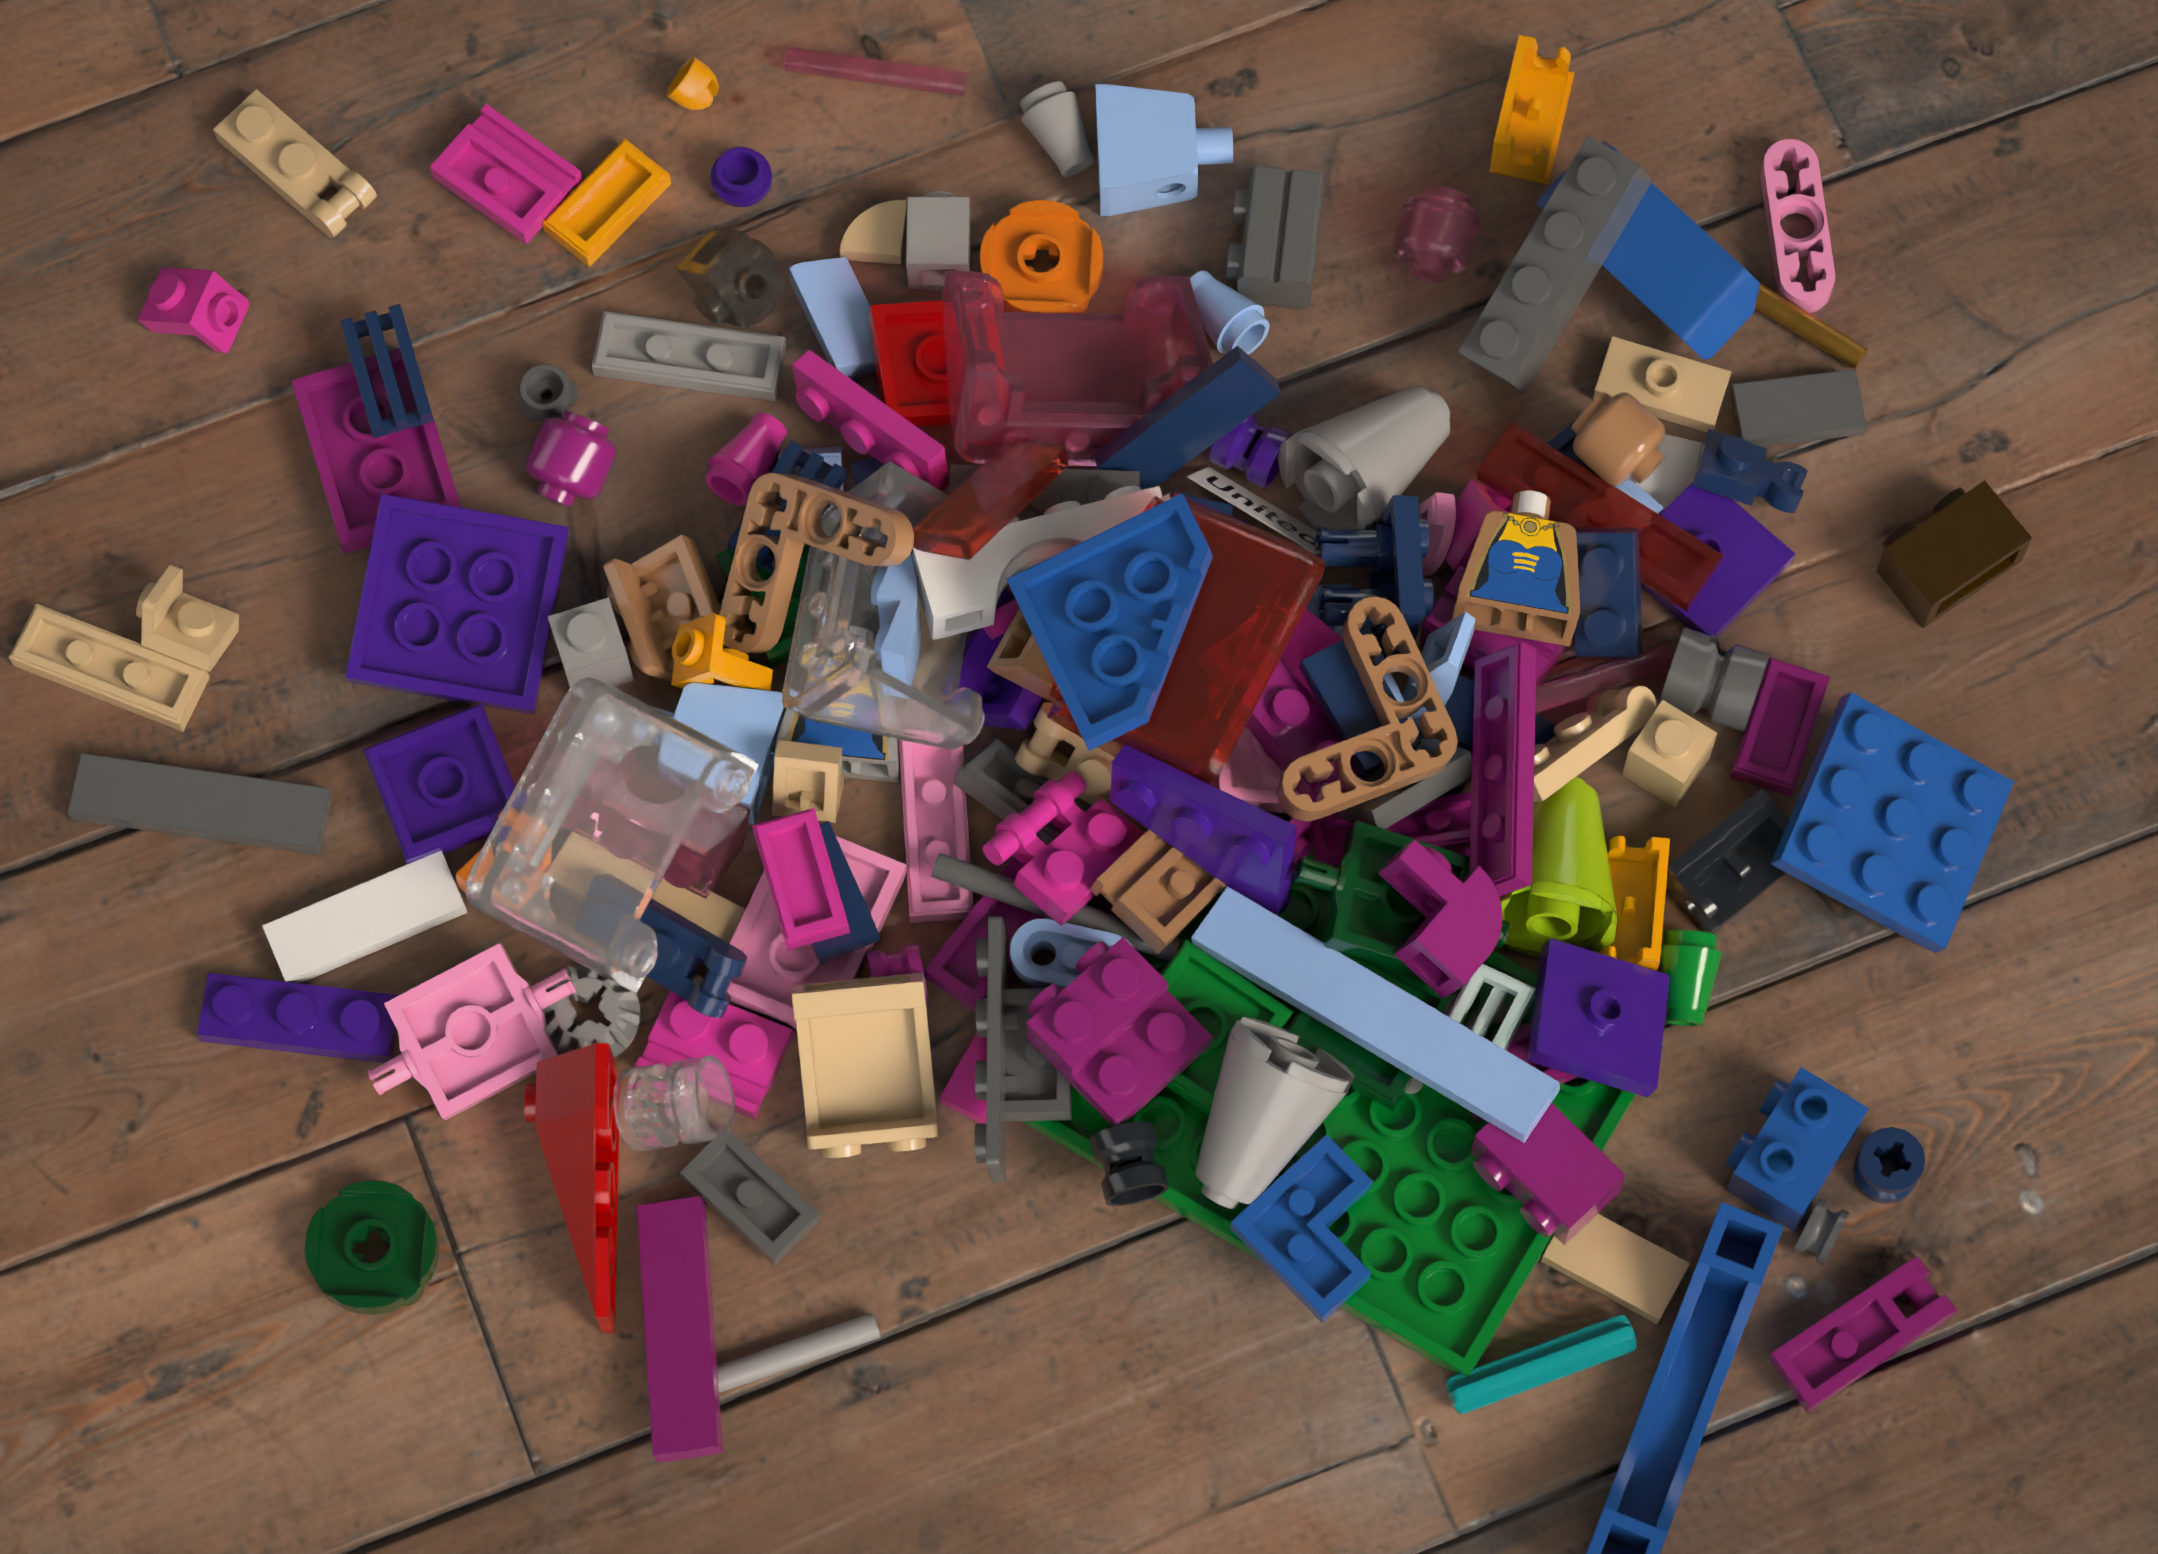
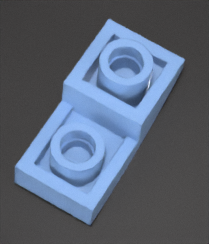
(899, 617)

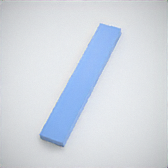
(1376, 1014)

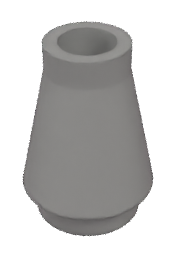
(1057, 125)

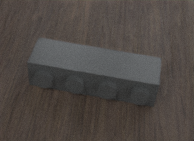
(1556, 264)

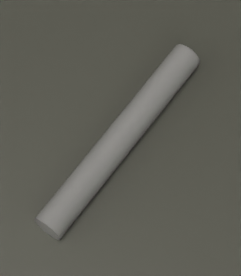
(797, 1352)

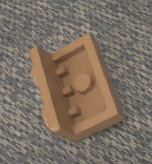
(657, 598)

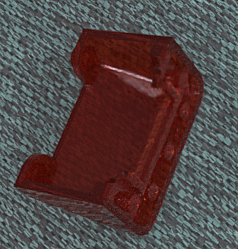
(1227, 648)

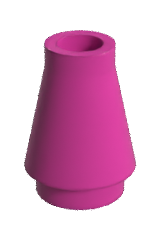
(745, 459)

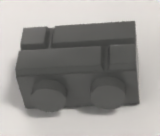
(1278, 236)

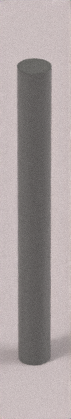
(1002, 889)

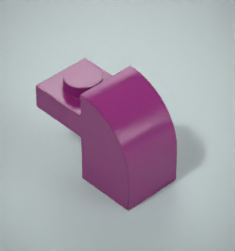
(1459, 922)

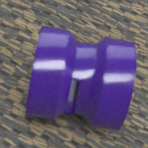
(1251, 450)

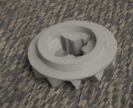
(618, 1007)

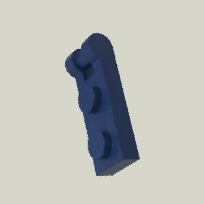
(680, 953)

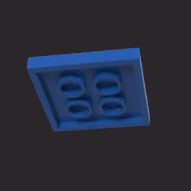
(1892, 822)

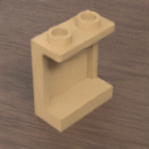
(865, 1064)

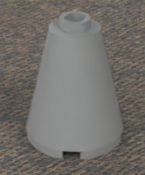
(1363, 457)
(1264, 1109)

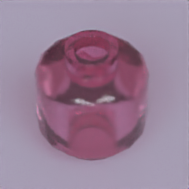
(1436, 233)

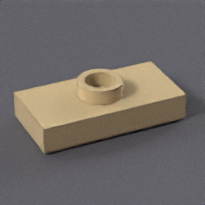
(1664, 383)

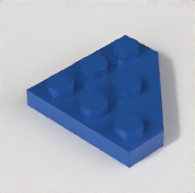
(1115, 615)

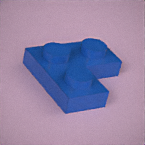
(1291, 1226)

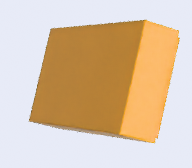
(606, 202)

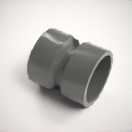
(1714, 679)

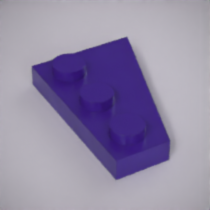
(1211, 827)

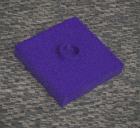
(1749, 561)
(442, 783)
(1598, 1018)

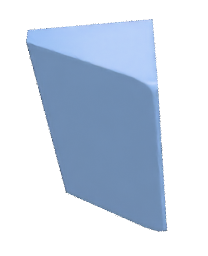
(836, 313)

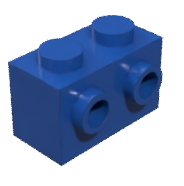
(1795, 1148)

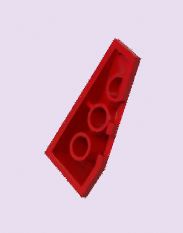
(582, 1150)

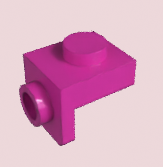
(195, 305)

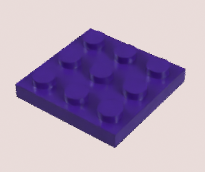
(457, 604)

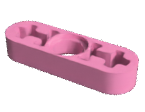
(1806, 201)

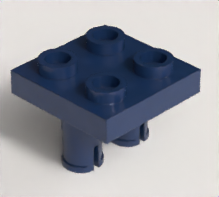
(1392, 561)

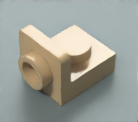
(184, 624)
(807, 779)

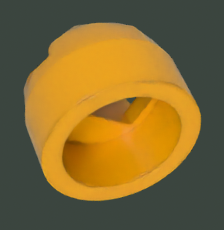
(693, 85)

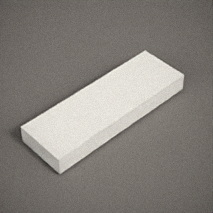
(365, 919)

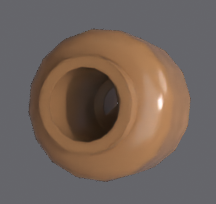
(1619, 439)

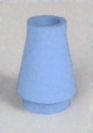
(1228, 315)

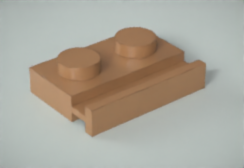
(1157, 890)

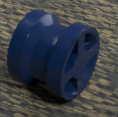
(1882, 1178)

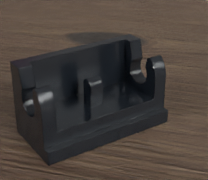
(1729, 864)

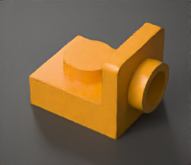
(702, 659)

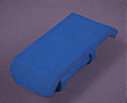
(1679, 272)

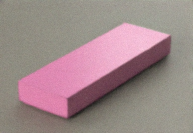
(933, 824)

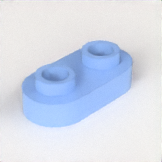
(1065, 941)

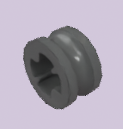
(1821, 1231)

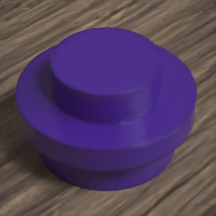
(741, 177)

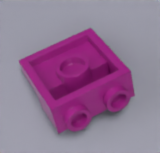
(1115, 1031)

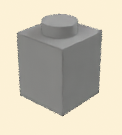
(937, 238)
(591, 644)

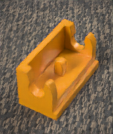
(1532, 113)
(1639, 896)

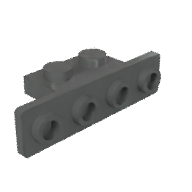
(1016, 1076)

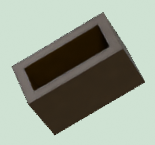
(1952, 552)

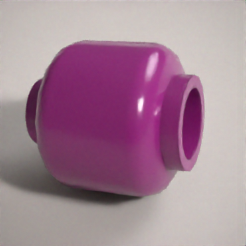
(570, 458)

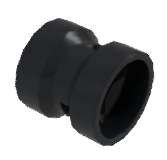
(1129, 1163)

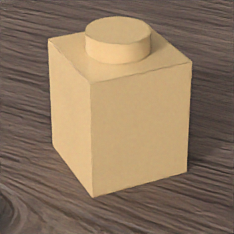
(1669, 754)

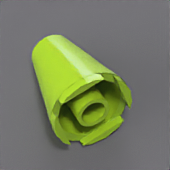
(1570, 877)

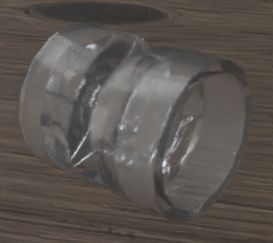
(674, 1103)

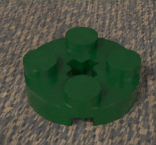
(396, 1276)

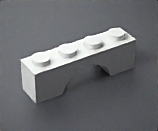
(964, 593)

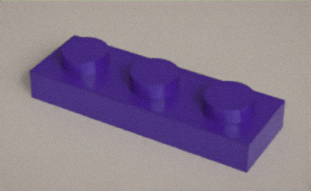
(297, 1018)

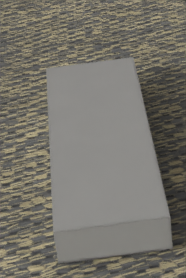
(689, 356)

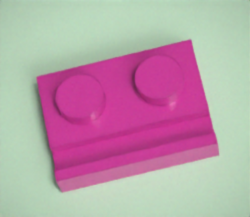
(505, 174)
(742, 1041)

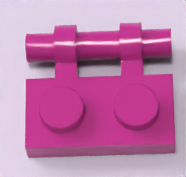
(1064, 871)

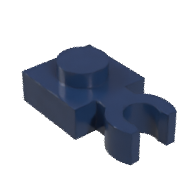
(1740, 472)

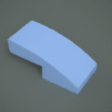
(1443, 658)

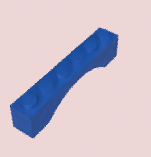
(1686, 1384)

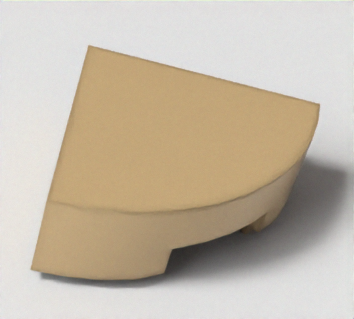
(877, 234)

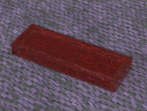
(990, 498)

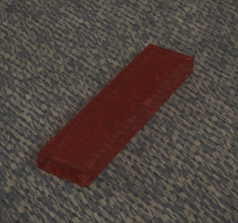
(1669, 557)

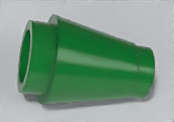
(1692, 965)

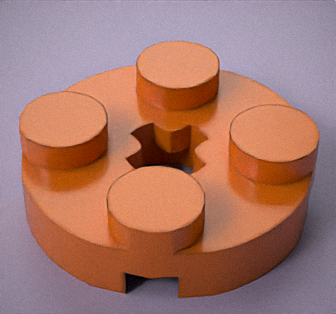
(1067, 238)

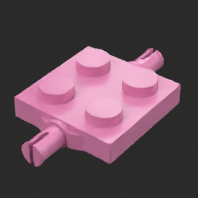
(471, 1031)

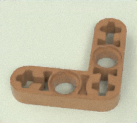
(799, 525)
(1389, 742)

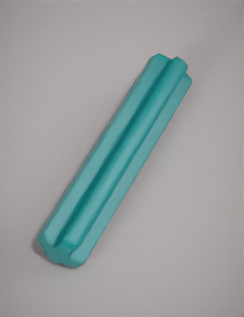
(1541, 1364)

